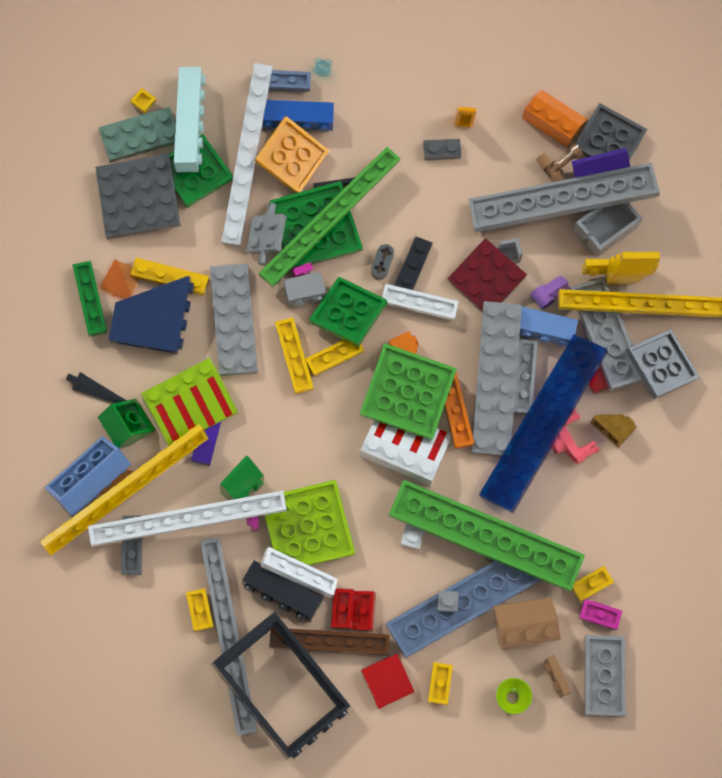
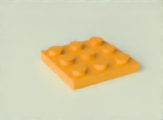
(291, 155)

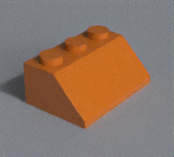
(554, 118)

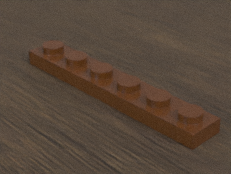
(335, 641)

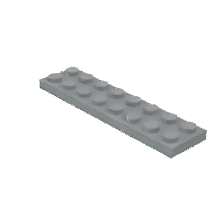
(496, 377)

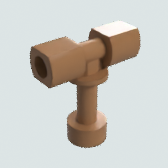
(555, 168)

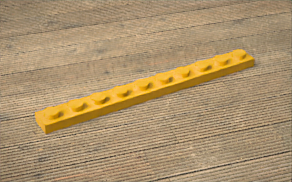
(639, 303)
(124, 490)

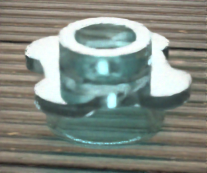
(322, 71)

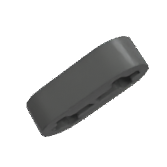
(378, 260)

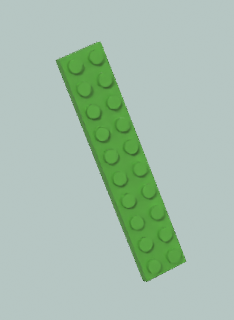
(487, 535)

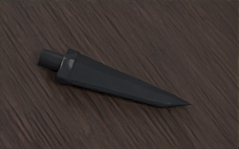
(90, 387)

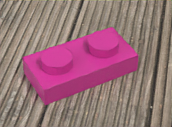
(600, 614)

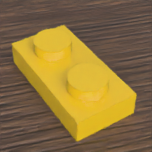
(592, 583)
(199, 610)
(440, 683)

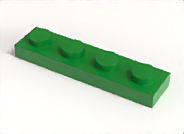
(89, 298)

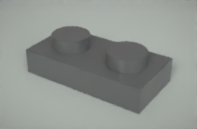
(442, 149)

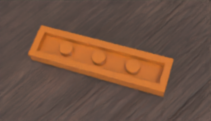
(458, 417)

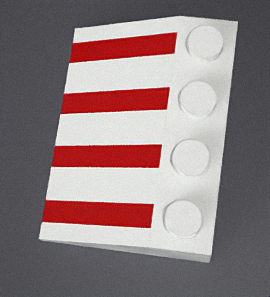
(405, 451)

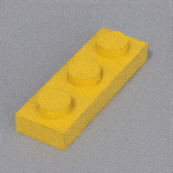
(332, 356)

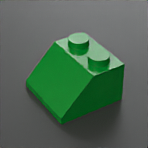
(126, 423)
(242, 480)

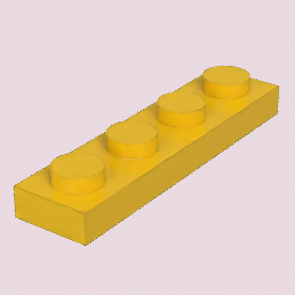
(164, 274)
(294, 355)

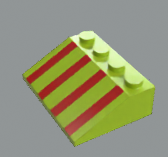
(189, 400)

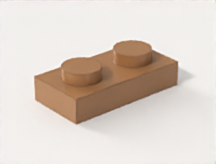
(560, 684)

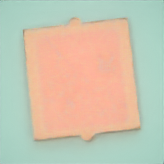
(119, 281)

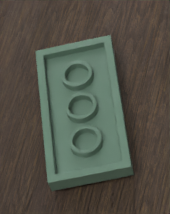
(138, 134)

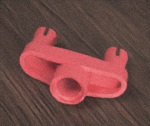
(566, 443)

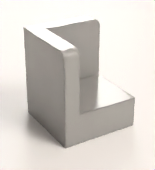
(511, 249)

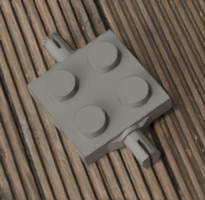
(266, 234)

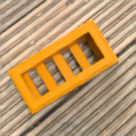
(465, 116)

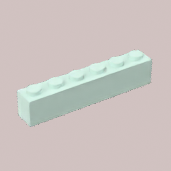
(189, 119)

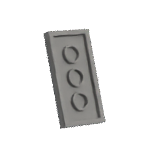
(605, 676)

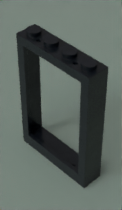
(247, 641)

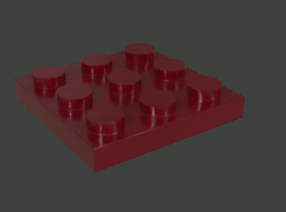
(487, 275)

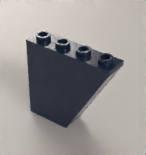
(153, 317)

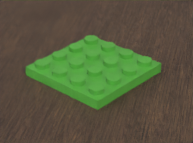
(408, 391)

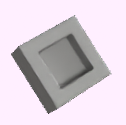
(447, 601)

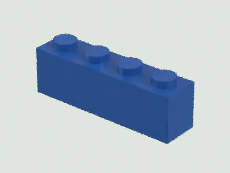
(303, 113)

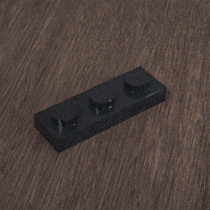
(413, 263)

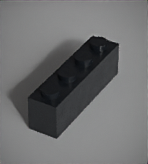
(282, 591)

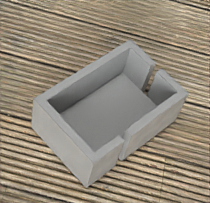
(607, 227)

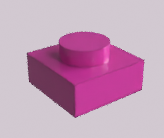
(302, 270)
(254, 523)

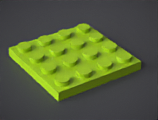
(313, 525)

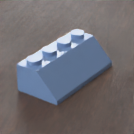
(88, 476)

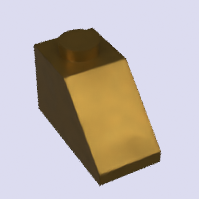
(614, 427)

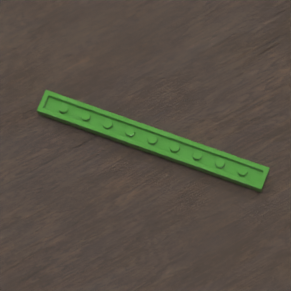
(329, 217)

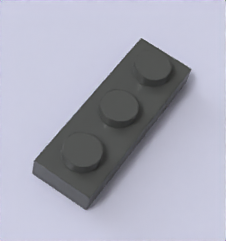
(131, 554)

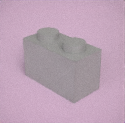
(304, 289)

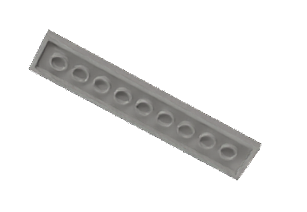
(564, 197)

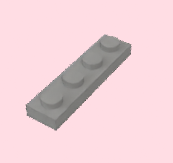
(525, 376)

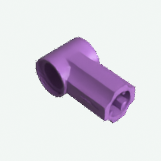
(546, 295)

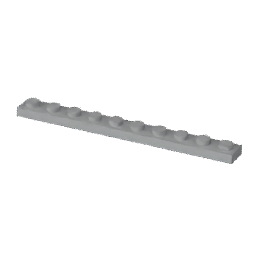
(227, 629)

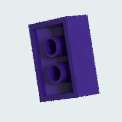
(601, 163)

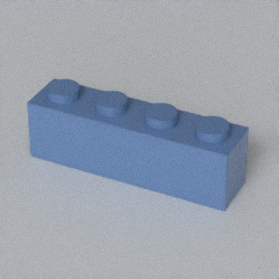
(547, 326)

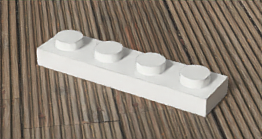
(420, 302)
(299, 572)

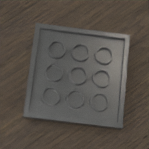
(137, 196)

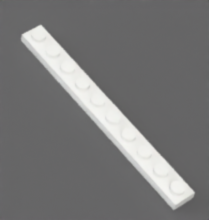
(246, 154)
(187, 518)

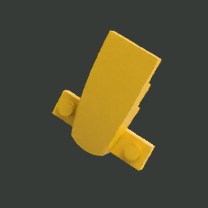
(624, 267)

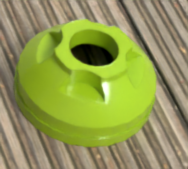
(519, 687)

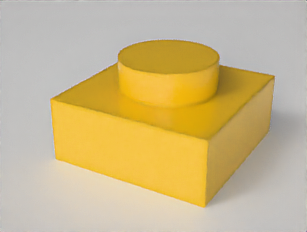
(143, 100)

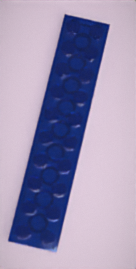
(543, 423)

